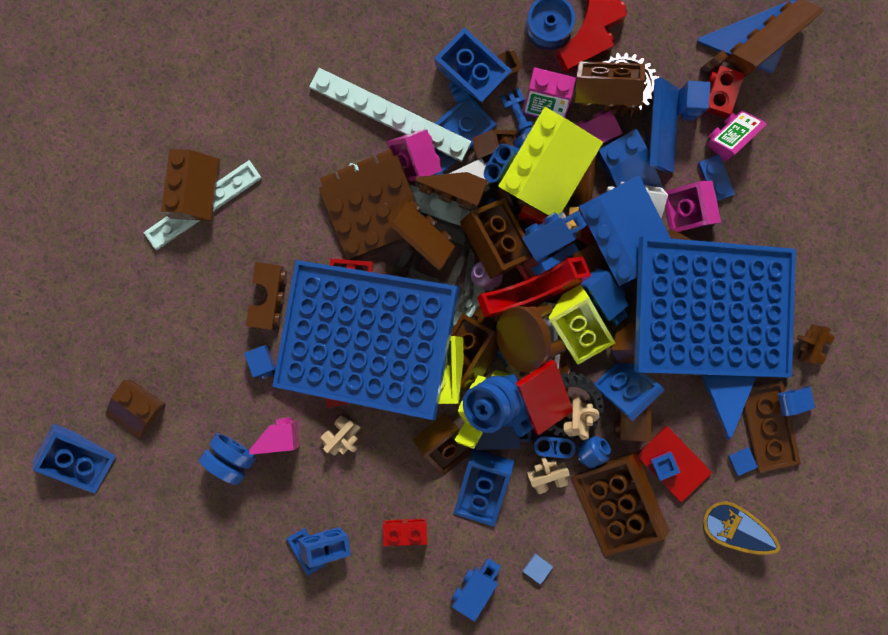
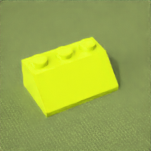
(580, 325)

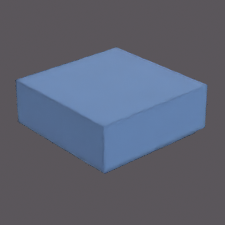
(537, 568)

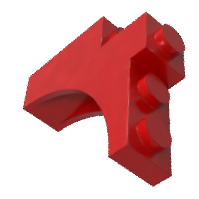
(592, 38)
(534, 291)

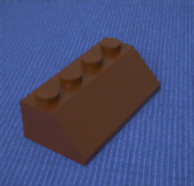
(773, 36)

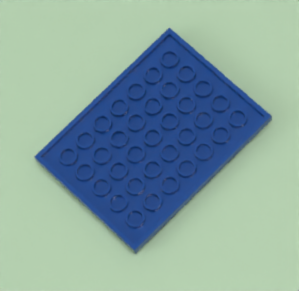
(714, 308)
(366, 338)

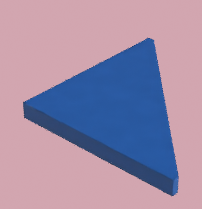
(731, 35)
(728, 397)

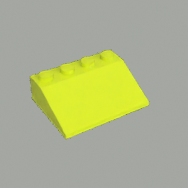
(550, 163)

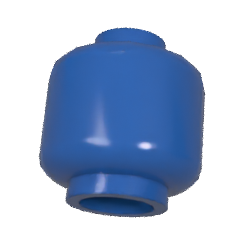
(593, 451)

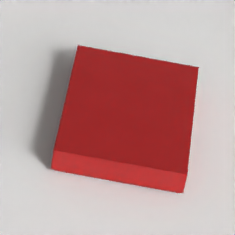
(544, 397)
(691, 468)

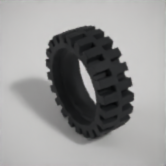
(595, 396)

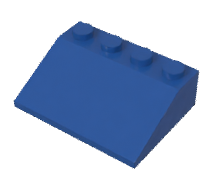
(618, 222)

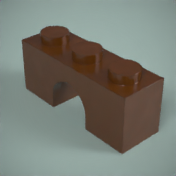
(266, 315)

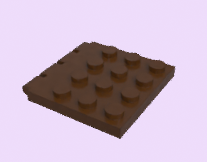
(364, 200)

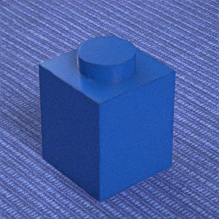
(260, 362)

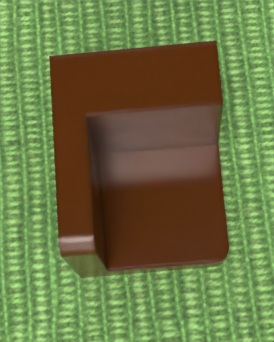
(510, 59)

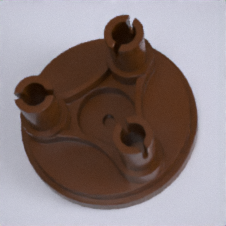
(526, 338)

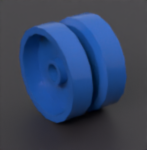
(545, 34)
(491, 404)
(227, 459)

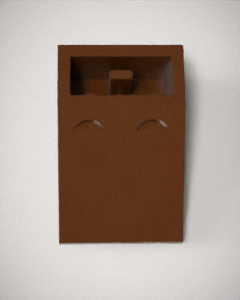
(456, 187)

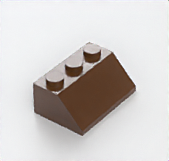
(610, 84)
(190, 185)
(421, 232)
(496, 237)
(478, 346)

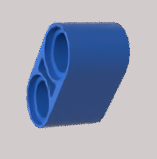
(500, 162)
(796, 401)
(553, 446)

